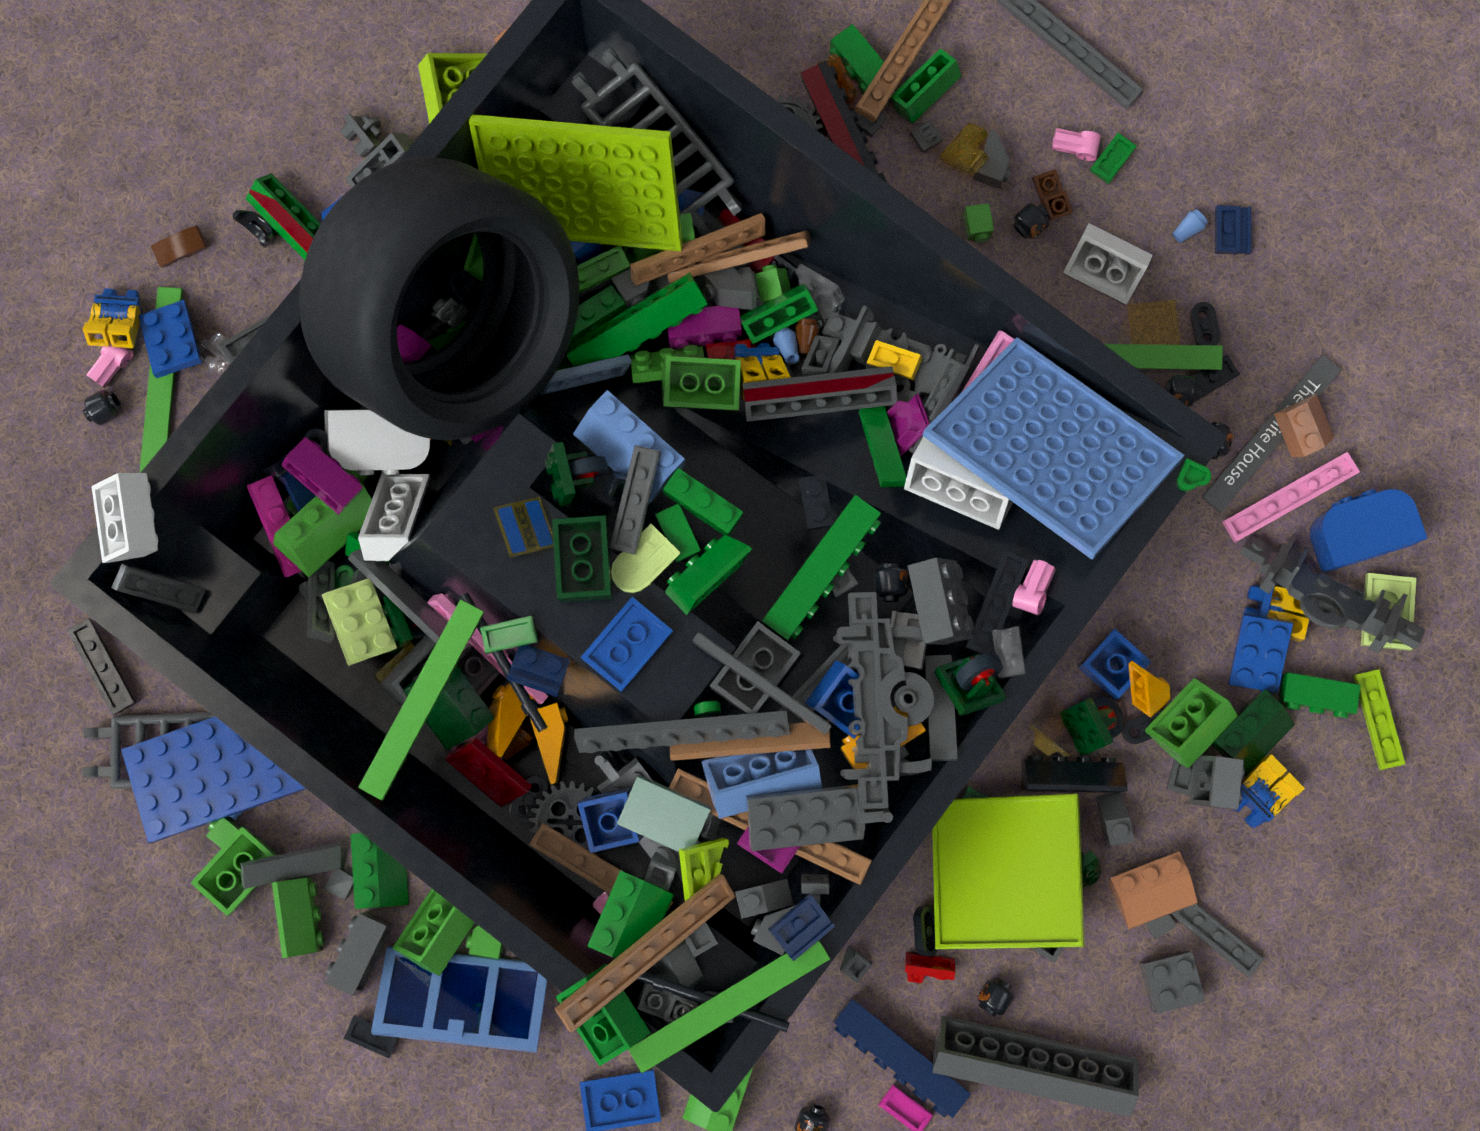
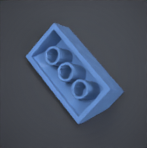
(612, 432)
(757, 774)

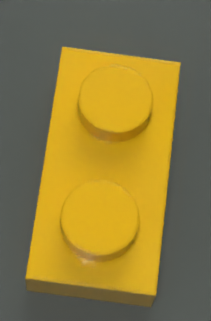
(903, 361)

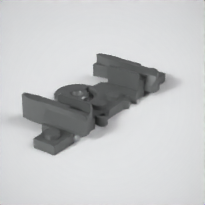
(858, 339)
(1328, 601)
(878, 723)

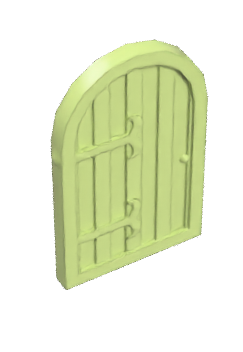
(639, 570)

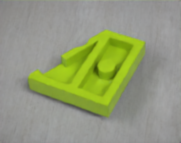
(700, 864)

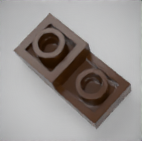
(1052, 195)
(179, 245)

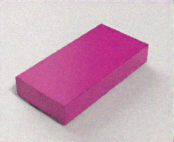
(905, 1109)

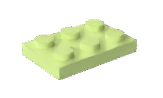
(1394, 588)
(359, 621)

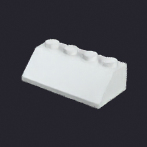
(392, 515)

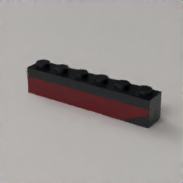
(836, 116)

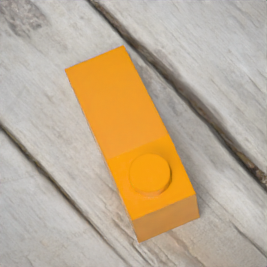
(1147, 690)
(507, 719)
(552, 739)

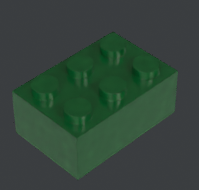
(582, 559)

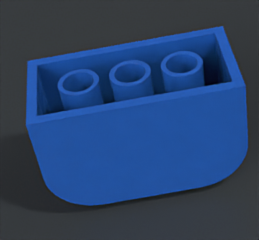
(1365, 528)

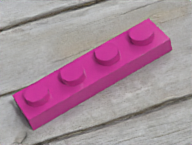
(273, 516)

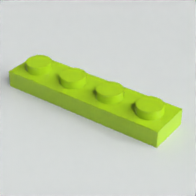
(1379, 720)

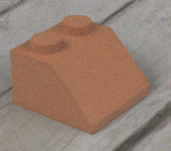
(1304, 427)

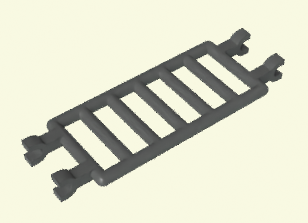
(623, 74)
(114, 733)

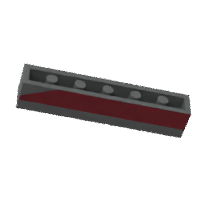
(820, 393)

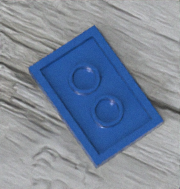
(170, 339)
(626, 644)
(1260, 652)
(620, 1101)

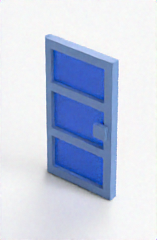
(470, 1003)

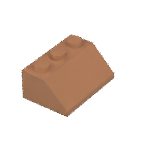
(1153, 890)

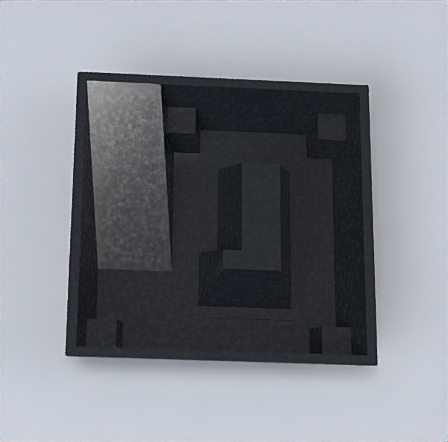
(325, 720)

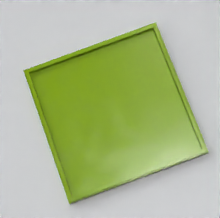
(1009, 873)

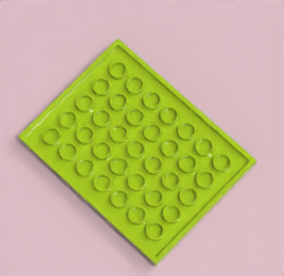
(593, 178)

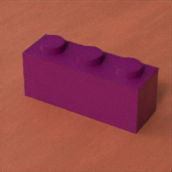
(707, 327)
(322, 475)

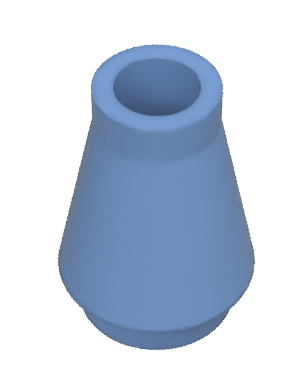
(1190, 225)
(787, 344)

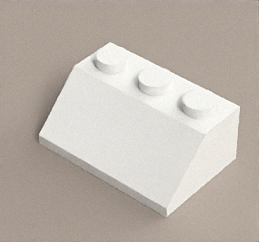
(1107, 263)
(124, 517)

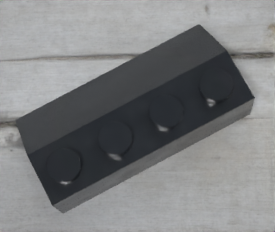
(1073, 776)

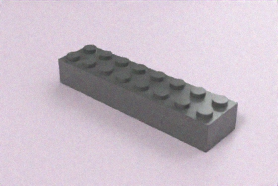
(1036, 1066)

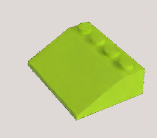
(443, 75)

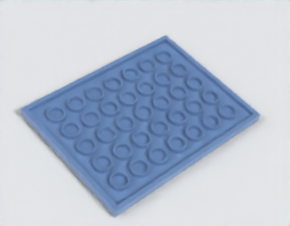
(1053, 447)

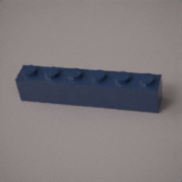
(901, 1057)

